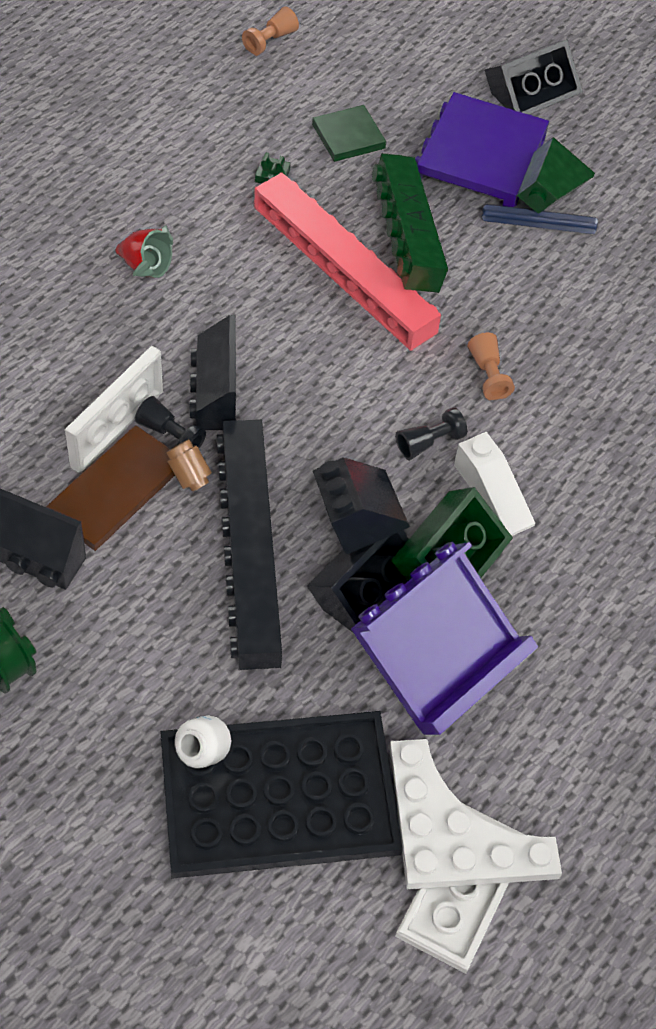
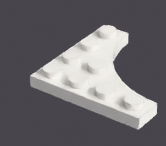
(451, 844)

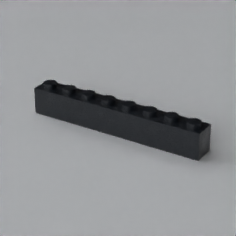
(250, 548)

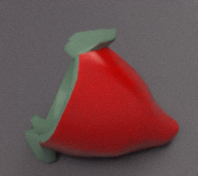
(145, 248)

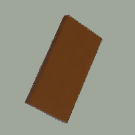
(115, 486)

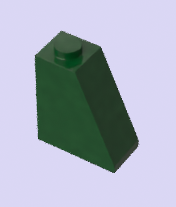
(552, 176)

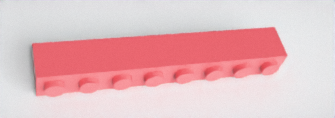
(347, 261)

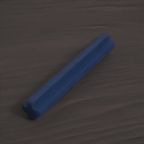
(543, 220)

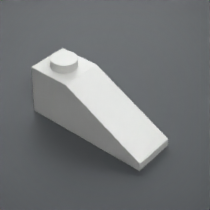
(488, 471)

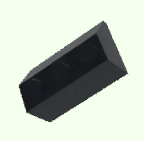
(535, 78)
(215, 375)
(359, 502)
(39, 541)
(358, 579)

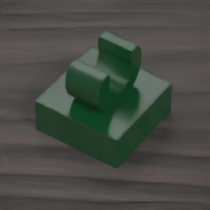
(271, 167)

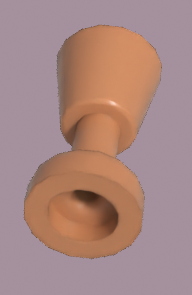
(280, 24)
(486, 354)

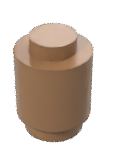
(188, 465)

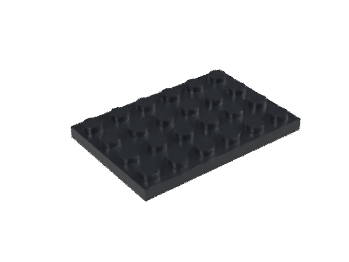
(283, 797)

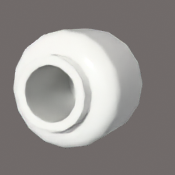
(202, 741)

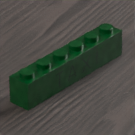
(410, 223)

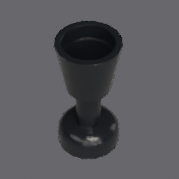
(158, 418)
(420, 438)

